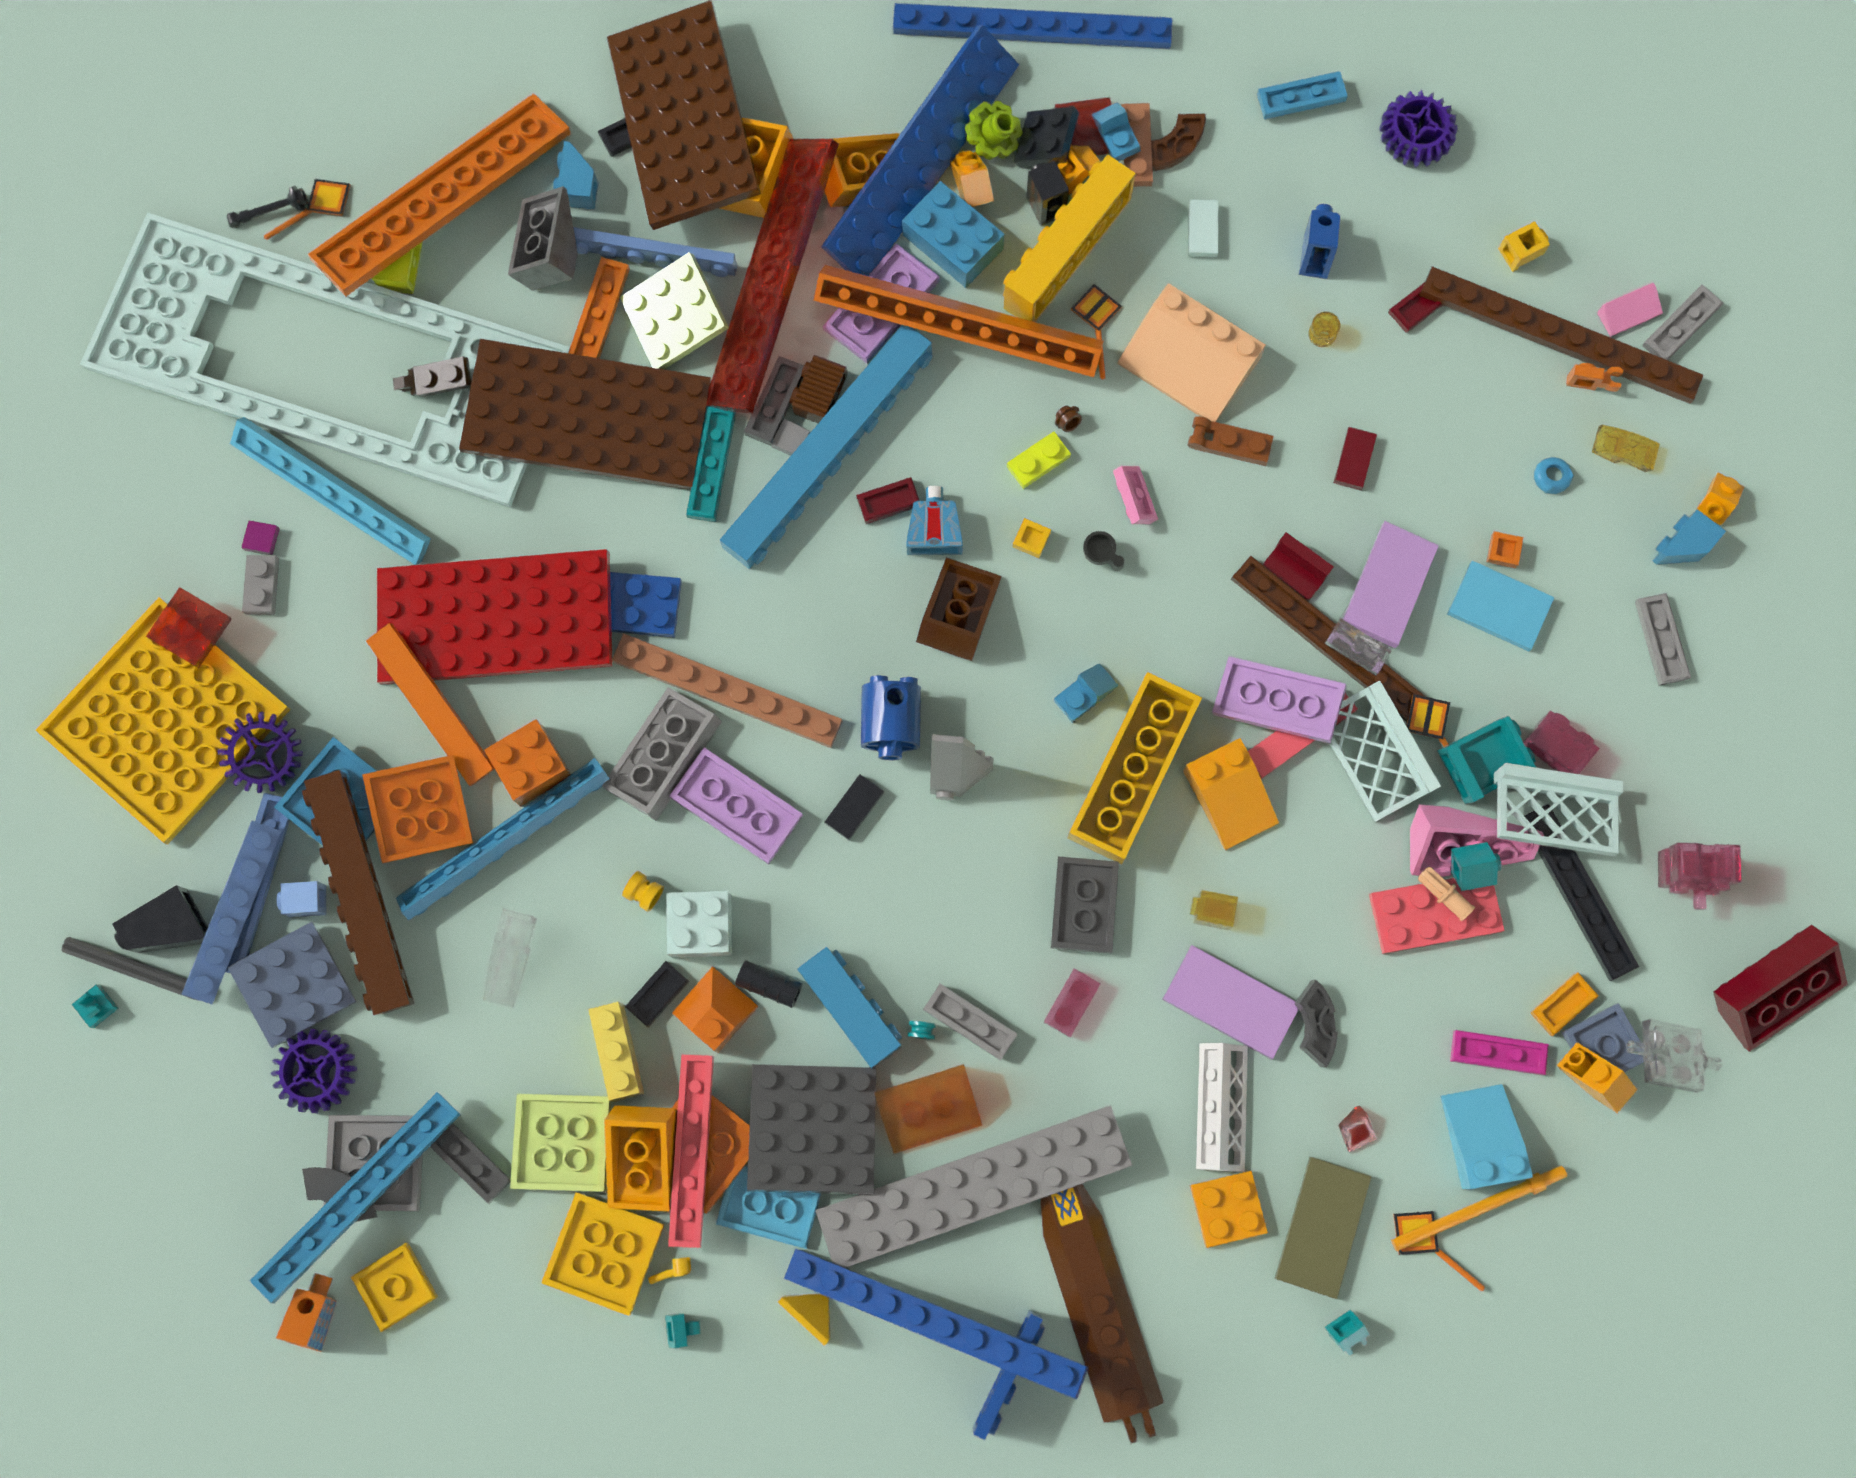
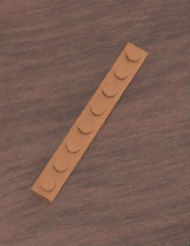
(727, 690)

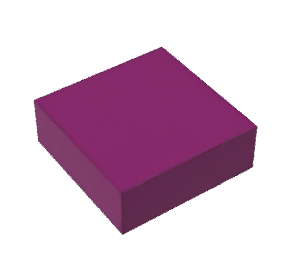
(260, 537)

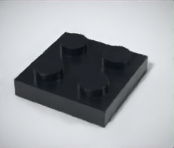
(1046, 136)

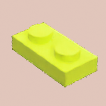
(1038, 460)

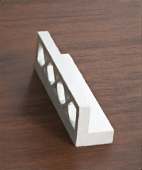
(1217, 1107)

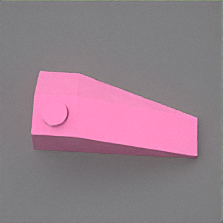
(1444, 828)

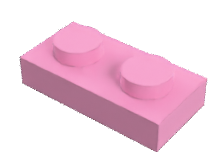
(1135, 495)

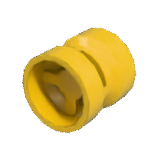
(641, 890)

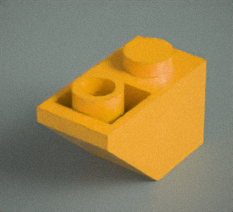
(972, 178)
(1598, 1077)

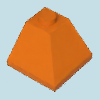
(715, 1010)

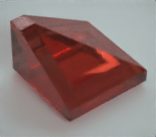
(1356, 1129)

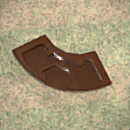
(1179, 143)

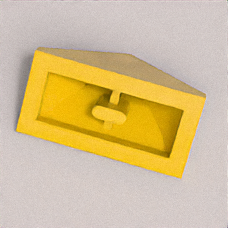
(810, 1312)

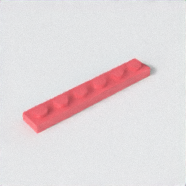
(691, 1151)

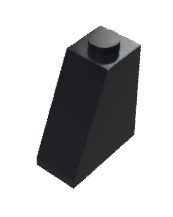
(162, 923)

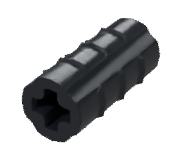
(768, 984)

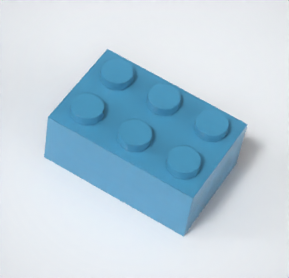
(953, 234)

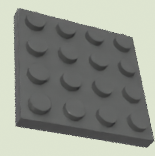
(812, 1129)

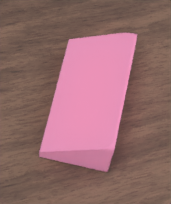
(1630, 309)

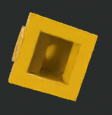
(1515, 244)

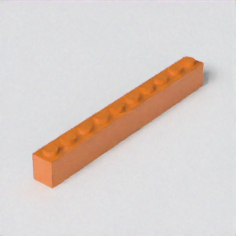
(958, 320)

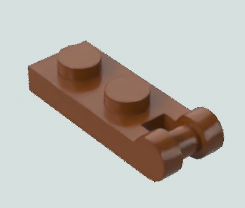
(1230, 441)

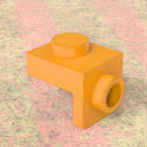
(1721, 498)

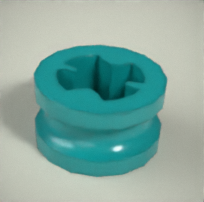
(921, 1030)

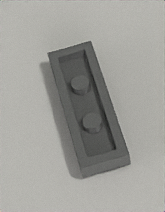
(774, 401)
(471, 1163)

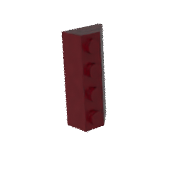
(1781, 986)

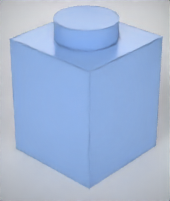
(302, 899)

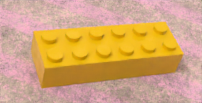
(1068, 239)
(1134, 768)

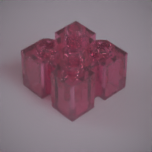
(1700, 869)

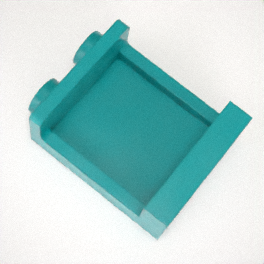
(1480, 754)

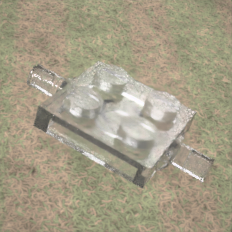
(1673, 1055)

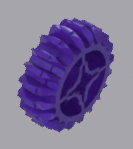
(1436, 130)
(275, 773)
(303, 1079)

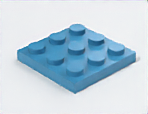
(332, 758)

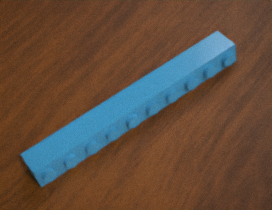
(826, 446)

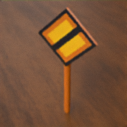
(1096, 309)
(1428, 717)

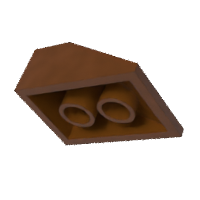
(958, 609)

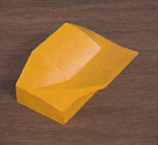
(1077, 166)

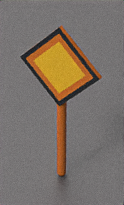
(325, 198)
(1409, 1221)

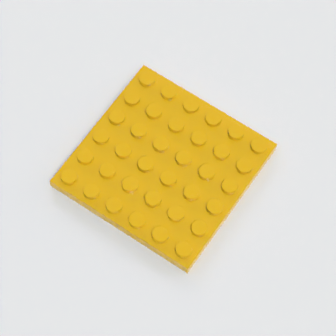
(154, 726)

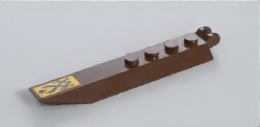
(1099, 1308)

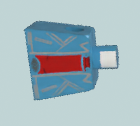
(934, 526)

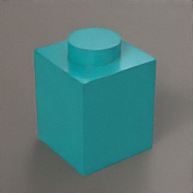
(1475, 866)

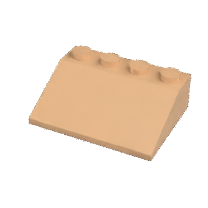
(1191, 353)

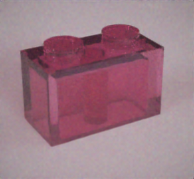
(1560, 744)

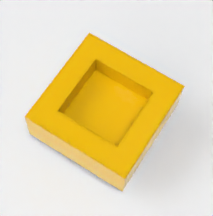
(1031, 538)

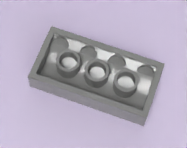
(661, 753)

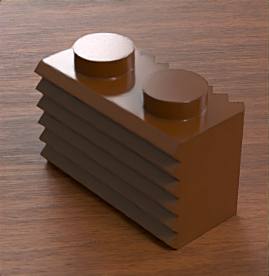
(819, 388)

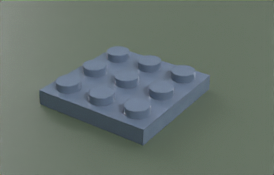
(292, 984)

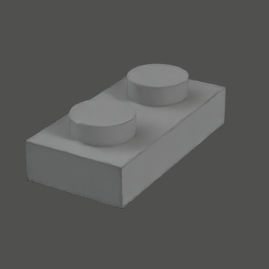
(260, 585)

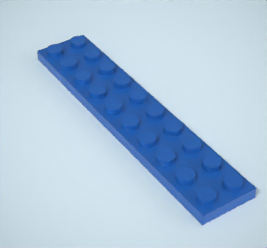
(919, 154)

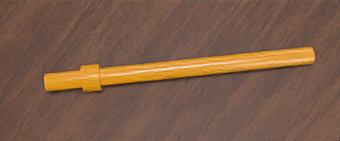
(1531, 1185)

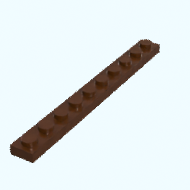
(1561, 335)

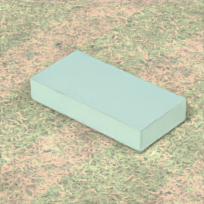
(1203, 228)

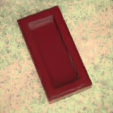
(1413, 310)
(1355, 458)
(887, 500)

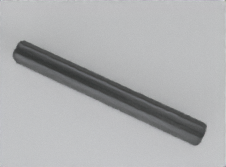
(124, 965)

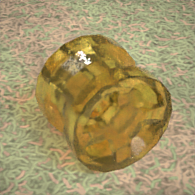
(1324, 322)

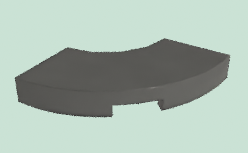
(1319, 1022)
(325, 1183)

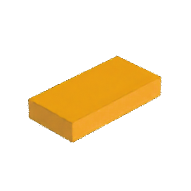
(1564, 1004)

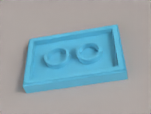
(1500, 606)
(768, 1214)

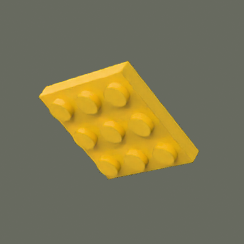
(603, 1254)

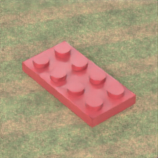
(1414, 918)

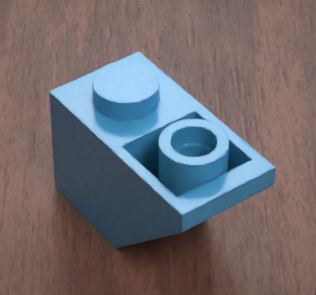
(576, 177)
(1691, 542)

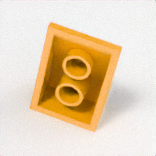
(854, 164)
(1231, 793)
(640, 1157)

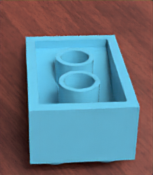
(1485, 1137)

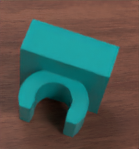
(94, 1006)
(678, 1330)
(1347, 1331)

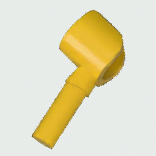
(681, 1267)

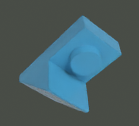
(1116, 131)
(1085, 692)

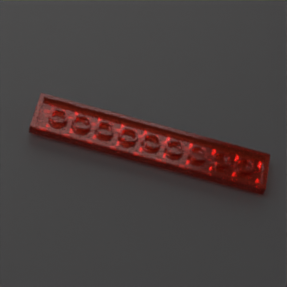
(771, 274)

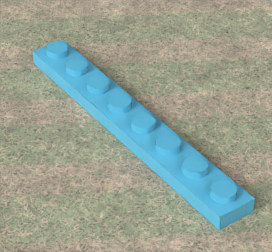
(330, 491)

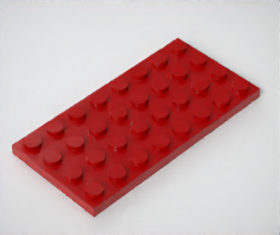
(501, 614)

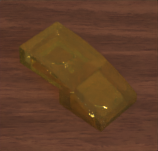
(1625, 446)

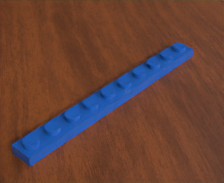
(1034, 25)
(937, 1323)

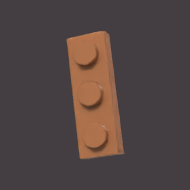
(1141, 162)

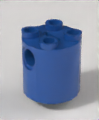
(888, 726)

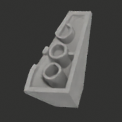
(956, 766)

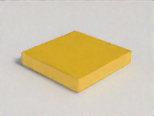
(394, 1287)

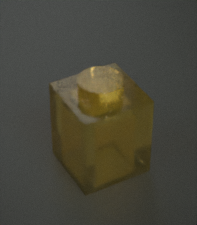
(1214, 909)

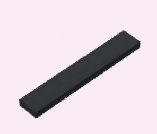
(1585, 904)

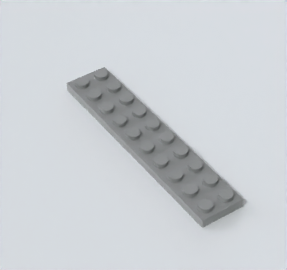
(973, 1187)

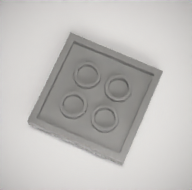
(357, 1139)

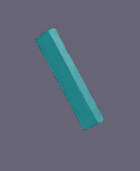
(711, 464)

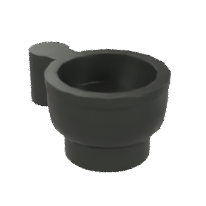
(1101, 549)

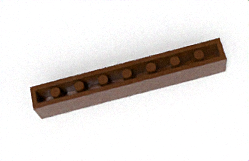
(358, 893)

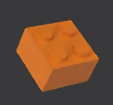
(527, 762)

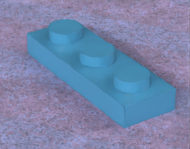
(1302, 95)

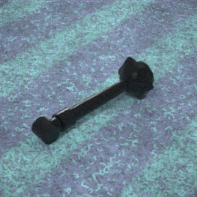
(296, 198)

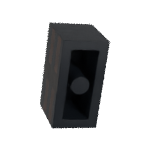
(1046, 191)

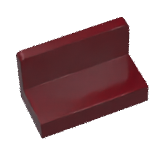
(1298, 566)

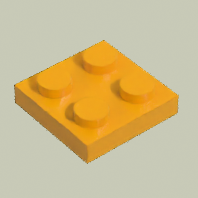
(1228, 1209)

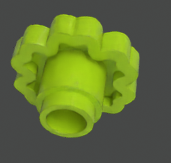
(993, 130)

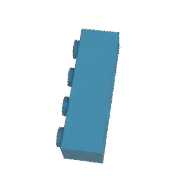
(849, 1007)

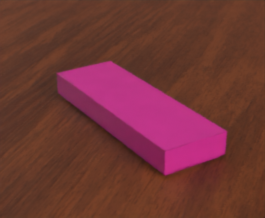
(1499, 1052)

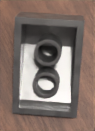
(544, 241)

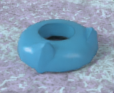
(1548, 485)

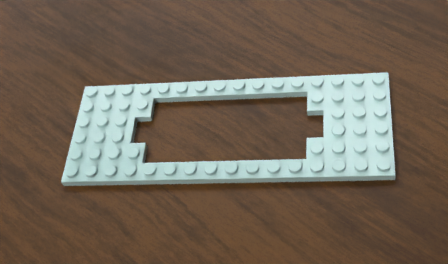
(152, 344)

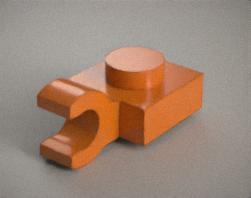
(1590, 377)

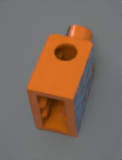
(306, 1327)

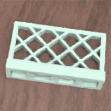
(1404, 746)
(1553, 785)

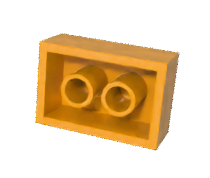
(767, 148)

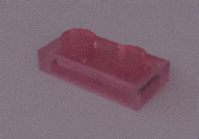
(1071, 1003)

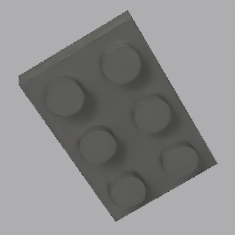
(1084, 905)

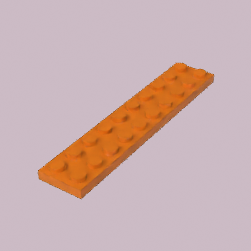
(439, 194)

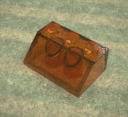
(928, 1109)

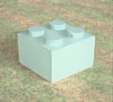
(699, 924)

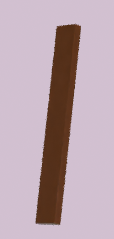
(1315, 629)

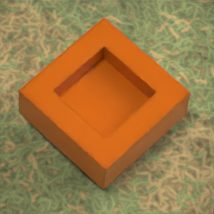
(1504, 549)

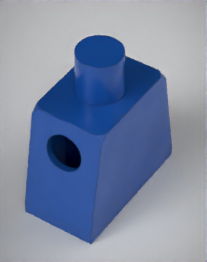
(1320, 232)

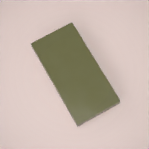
(1323, 1227)

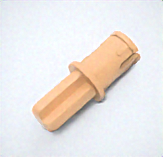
(1445, 893)

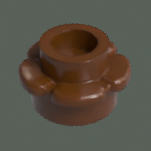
(1068, 418)

